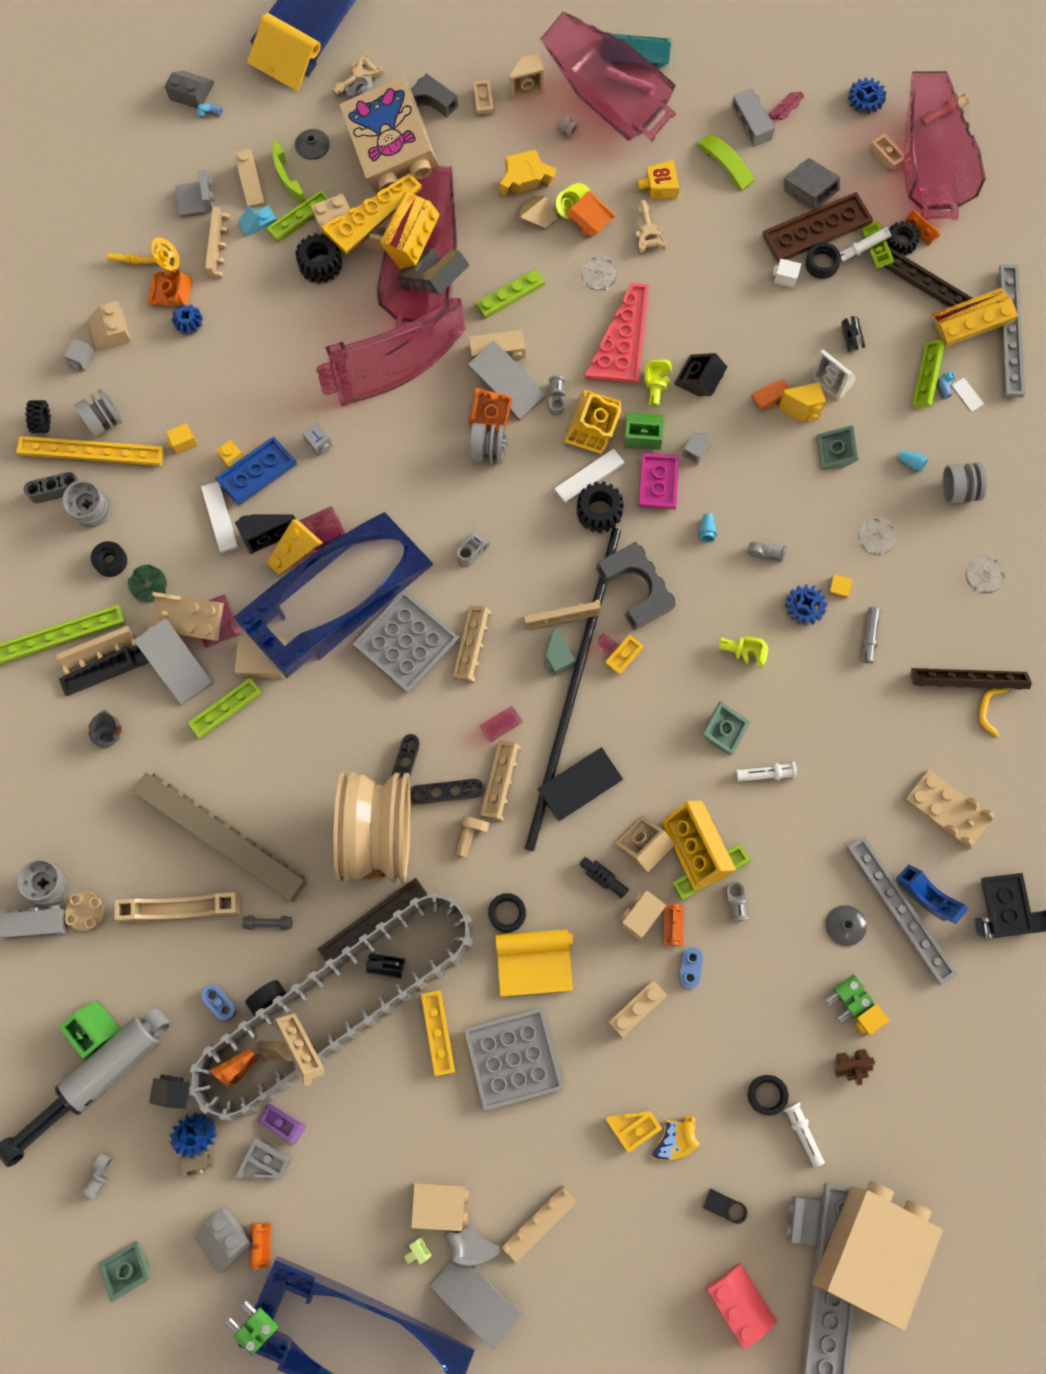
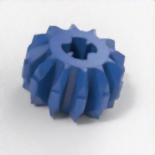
(187, 319)

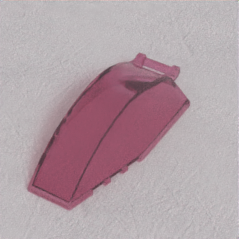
(610, 76)

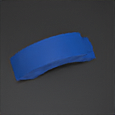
(930, 897)

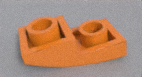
(769, 394)

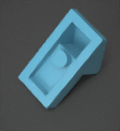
(255, 221)

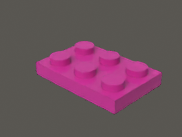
(658, 481)

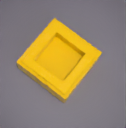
(840, 586)

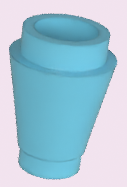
(913, 460)
(707, 529)

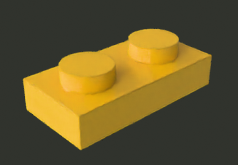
(624, 655)

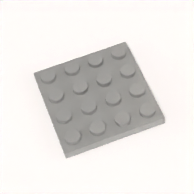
(406, 641)
(513, 1059)

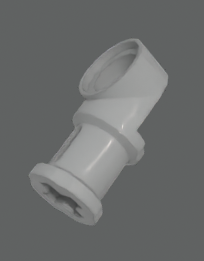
(553, 397)
(761, 550)
(736, 902)
(97, 1178)

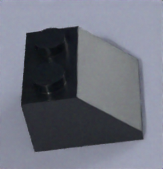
(701, 374)

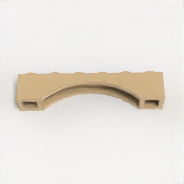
(177, 908)

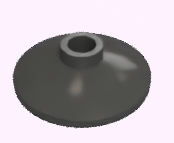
(312, 149)
(837, 929)

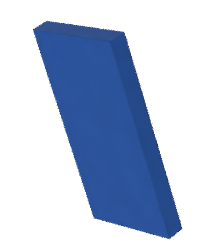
(256, 471)

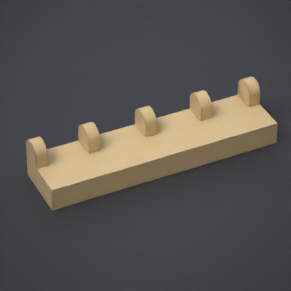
(214, 242)
(563, 615)
(471, 643)
(95, 648)
(499, 780)
(299, 1048)
(539, 1224)

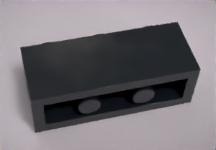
(169, 1092)

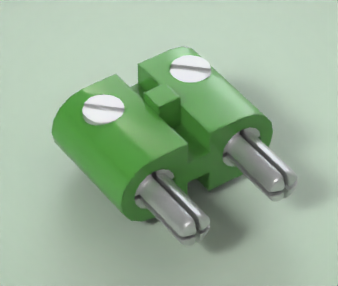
(852, 996)
(255, 1330)

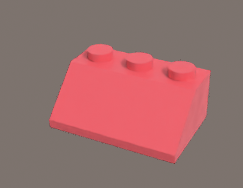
(741, 1306)

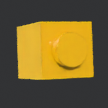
(181, 438)
(229, 454)
(871, 1020)

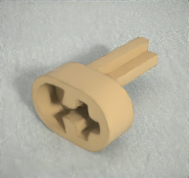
(470, 825)

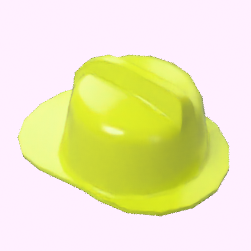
(569, 197)

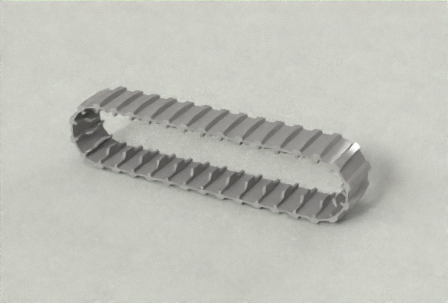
(200, 1069)

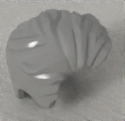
(359, 87)

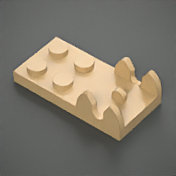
(188, 615)
(949, 809)

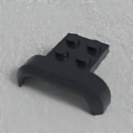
(1008, 908)

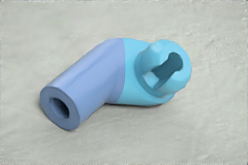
(209, 107)
(944, 384)

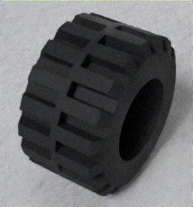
(323, 269)
(603, 493)

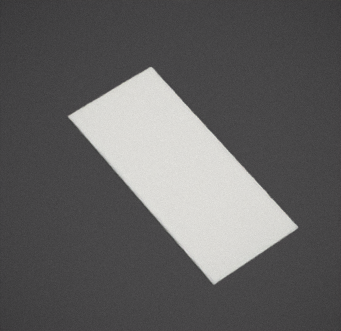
(967, 394)

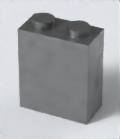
(812, 183)

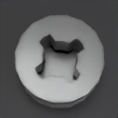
(568, 126)

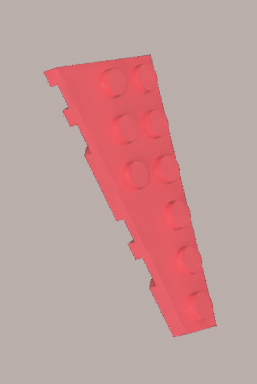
(621, 347)

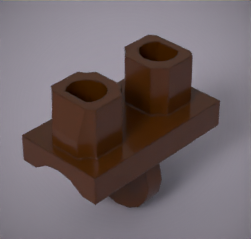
(855, 1069)

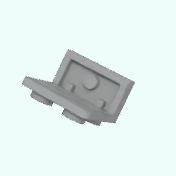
(195, 196)
(803, 1221)

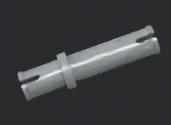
(870, 643)

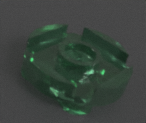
(138, 578)

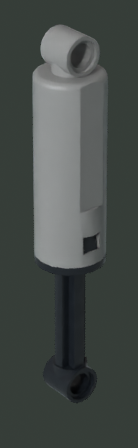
(92, 1079)

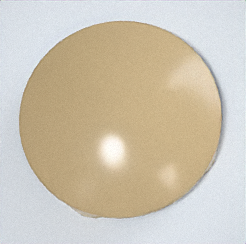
(84, 911)

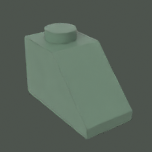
(558, 655)

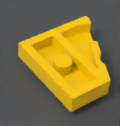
(633, 1128)

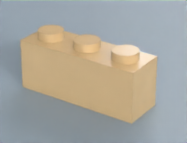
(510, 341)
(637, 1009)

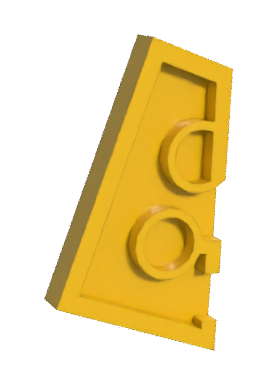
(292, 547)

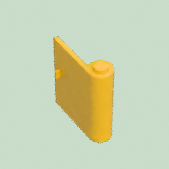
(282, 51)
(534, 962)

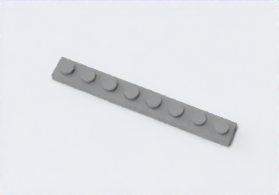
(1012, 335)
(902, 911)

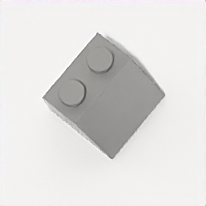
(223, 1239)

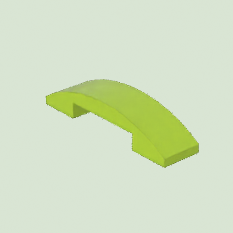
(728, 160)
(293, 187)
(880, 252)

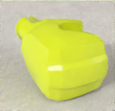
(653, 379)
(746, 647)

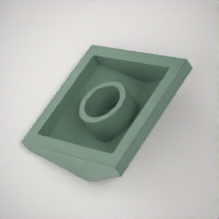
(838, 448)
(725, 728)
(125, 1271)

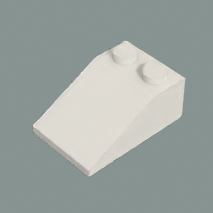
(832, 375)

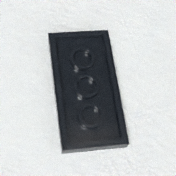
(580, 784)

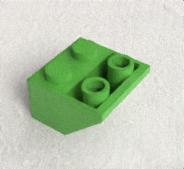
(643, 430)
(89, 1029)

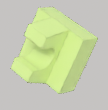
(418, 1252)

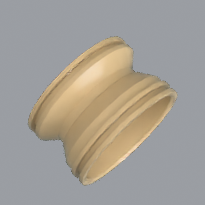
(371, 826)

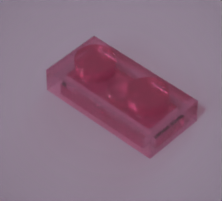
(790, 102)
(500, 724)

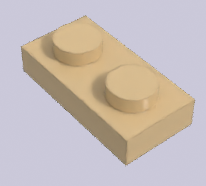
(483, 97)

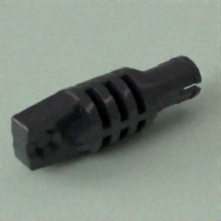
(603, 877)

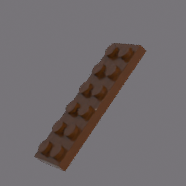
(817, 226)

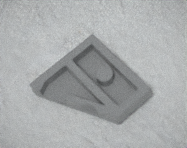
(263, 1162)

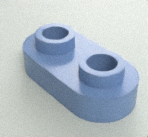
(690, 967)
(219, 1003)

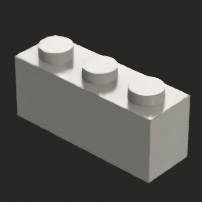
(753, 117)
(33, 923)

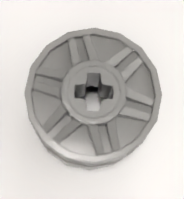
(98, 413)
(487, 443)
(964, 483)
(86, 503)
(33, 878)

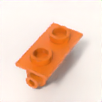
(926, 229)
(673, 925)
(261, 1249)

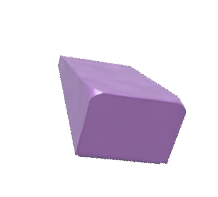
(282, 1124)

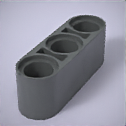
(44, 485)

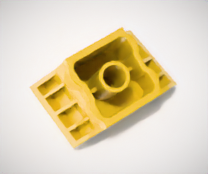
(525, 173)
(593, 421)

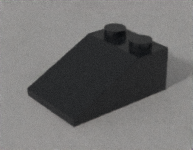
(262, 529)

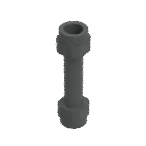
(250, 922)

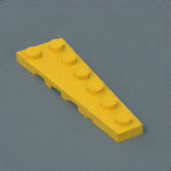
(361, 221)

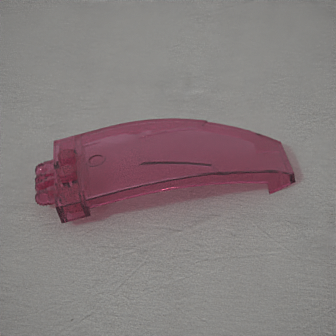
(391, 358)

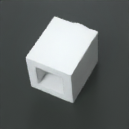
(786, 273)

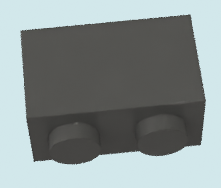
(188, 88)

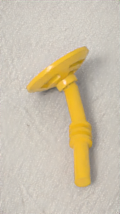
(161, 255)

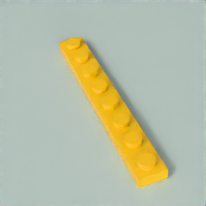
(90, 451)

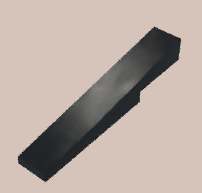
(103, 669)

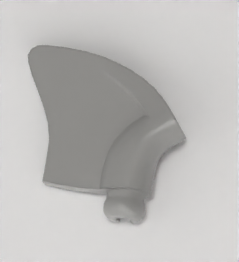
(470, 1248)

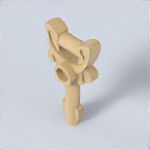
(358, 71)
(649, 231)

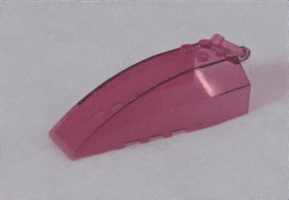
(940, 154)

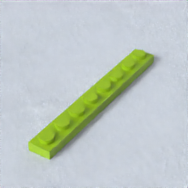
(61, 634)

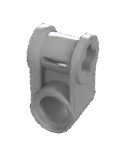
(474, 546)

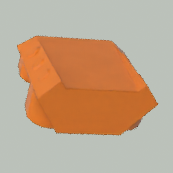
(590, 214)
(170, 289)
(489, 408)
(235, 1068)

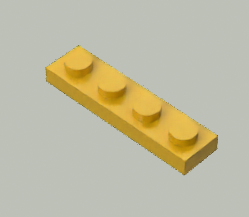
(438, 1033)

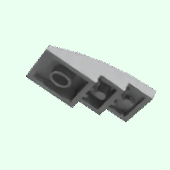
(506, 377)
(173, 661)
(476, 1302)

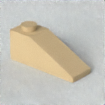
(249, 178)

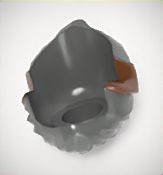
(104, 729)

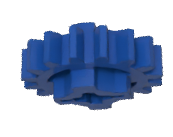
(867, 95)
(803, 612)
(193, 1135)

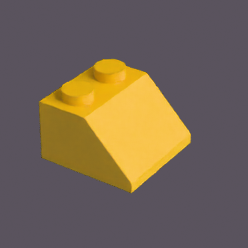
(803, 402)

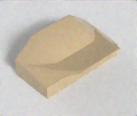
(887, 152)

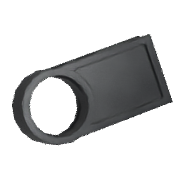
(720, 1205)

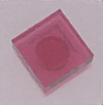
(607, 644)

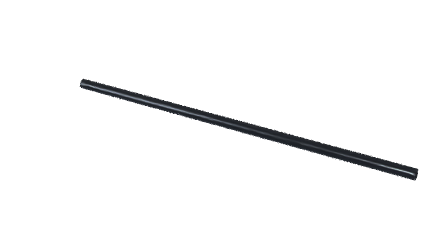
(570, 700)

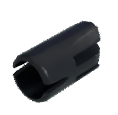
(852, 331)
(385, 965)

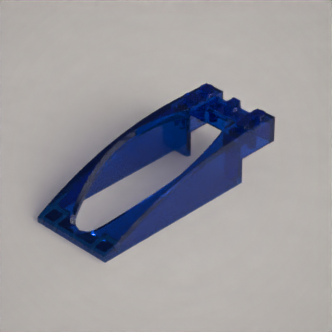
(326, 637)
(291, 1359)

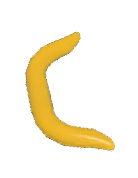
(984, 707)

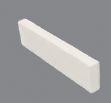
(592, 473)
(219, 517)

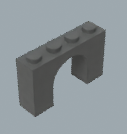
(432, 93)
(432, 272)
(633, 560)

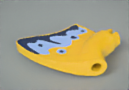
(677, 1140)

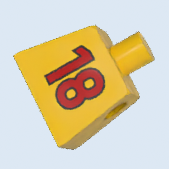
(661, 181)

